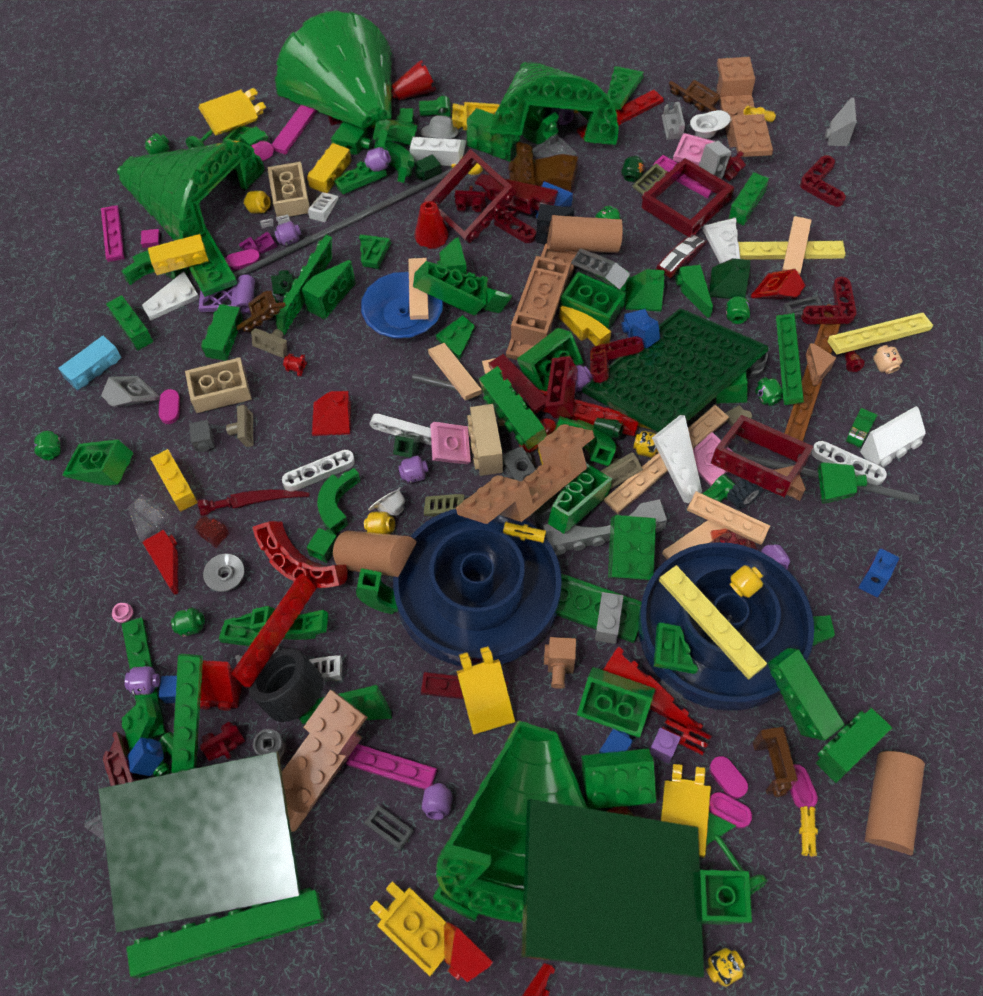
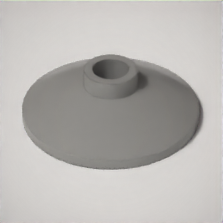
(220, 565)

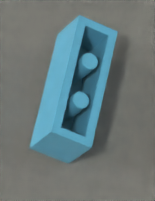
(90, 363)

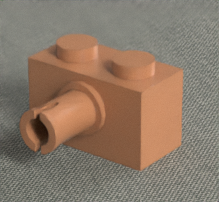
(560, 659)

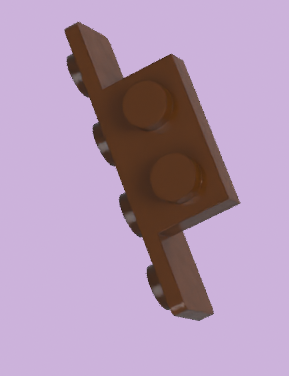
(698, 94)
(522, 167)
(261, 310)

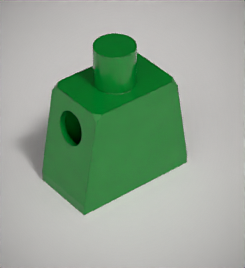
(352, 138)
(735, 392)
(838, 481)

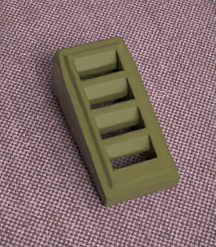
(655, 169)
(452, 499)

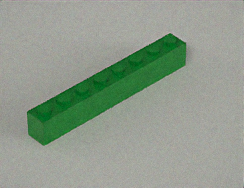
(223, 934)

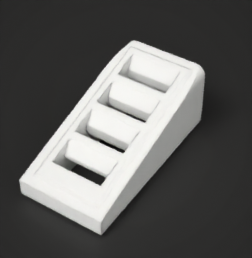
(324, 212)
(330, 660)

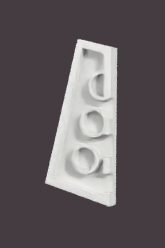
(678, 456)

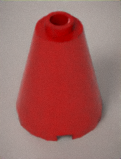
(413, 83)
(430, 226)

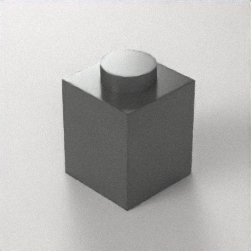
(201, 436)

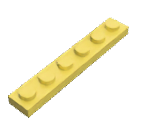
(777, 250)
(879, 333)
(713, 622)

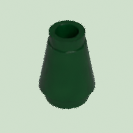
(610, 427)

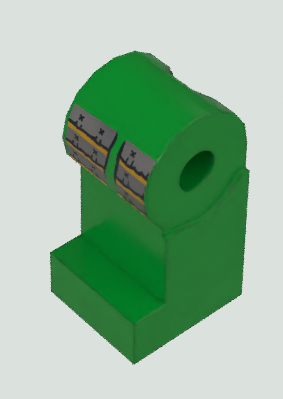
(861, 427)

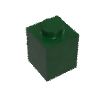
(427, 168)
(406, 445)

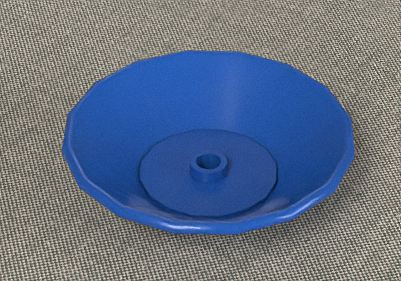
(385, 302)

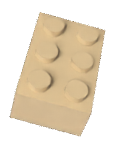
(288, 189)
(218, 385)
(485, 440)

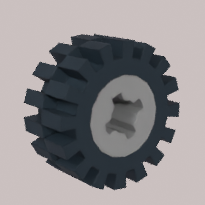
(744, 493)

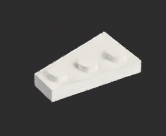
(723, 239)
(171, 297)

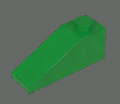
(694, 288)

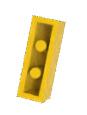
(329, 168)
(178, 254)
(174, 480)

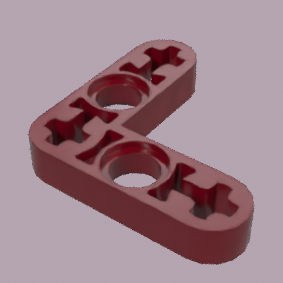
(814, 179)
(510, 219)
(837, 310)
(603, 353)

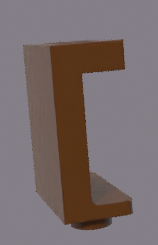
(776, 743)

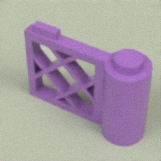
(241, 295)

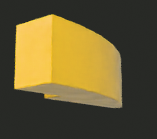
(584, 326)

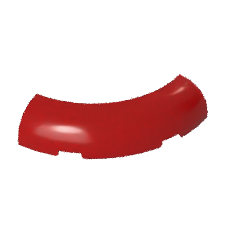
(290, 562)

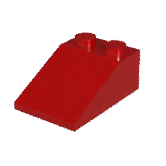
(219, 686)

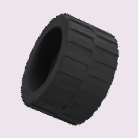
(287, 685)

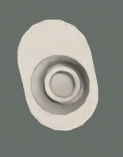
(708, 123)
(390, 503)

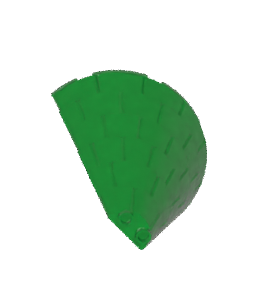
(338, 67)
(550, 87)
(177, 180)
(487, 847)

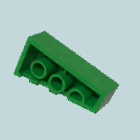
(452, 286)
(511, 409)
(579, 498)
(804, 696)

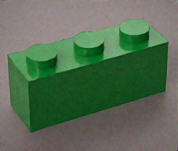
(748, 198)
(129, 322)
(222, 332)

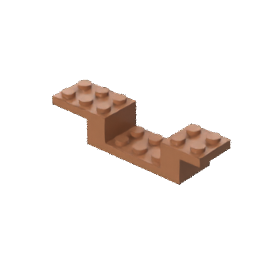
(735, 90)
(540, 299)
(516, 499)
(321, 755)

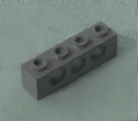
(600, 268)
(520, 459)

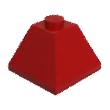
(780, 285)
(332, 414)
(462, 954)

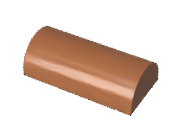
(585, 233)
(373, 551)
(895, 801)

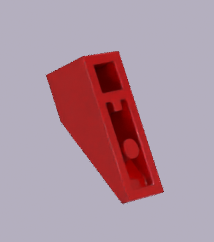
(165, 557)

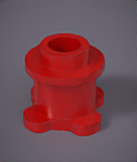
(294, 363)

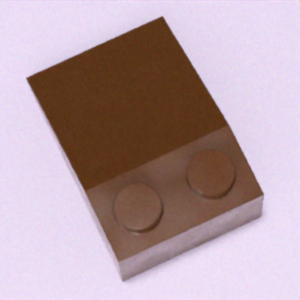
(557, 170)

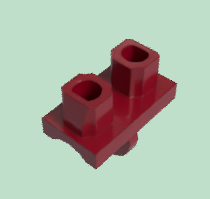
(735, 162)
(470, 198)
(223, 743)

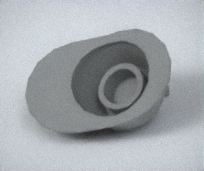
(440, 127)

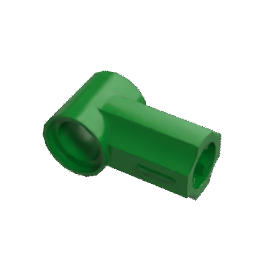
(438, 107)
(720, 488)

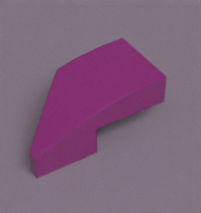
(261, 244)

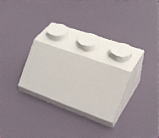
(445, 150)
(894, 438)

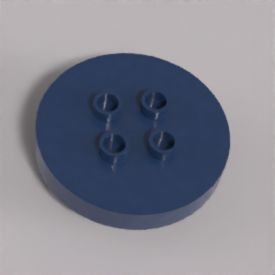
(477, 589)
(768, 620)

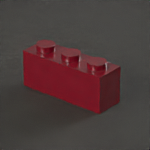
(561, 387)

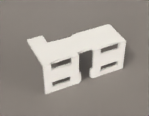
(270, 223)

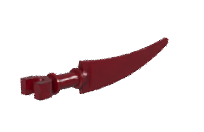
(246, 498)

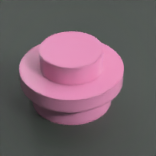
(122, 612)

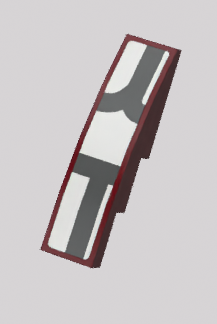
(681, 255)

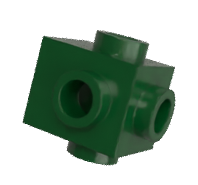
(277, 282)

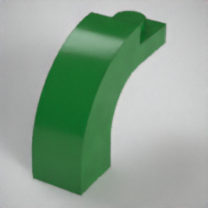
(394, 131)
(538, 131)
(400, 159)
(143, 266)
(600, 447)
(329, 497)
(375, 593)
(303, 628)

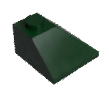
(729, 279)

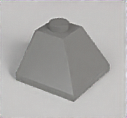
(842, 125)
(127, 391)

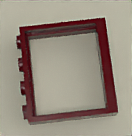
(454, 177)
(673, 218)
(770, 439)

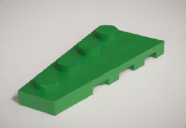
(623, 85)
(366, 700)

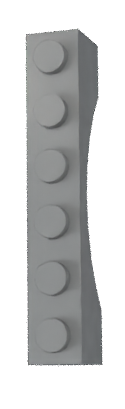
(580, 537)

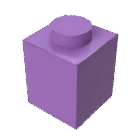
(664, 745)

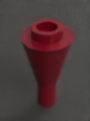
(853, 361)

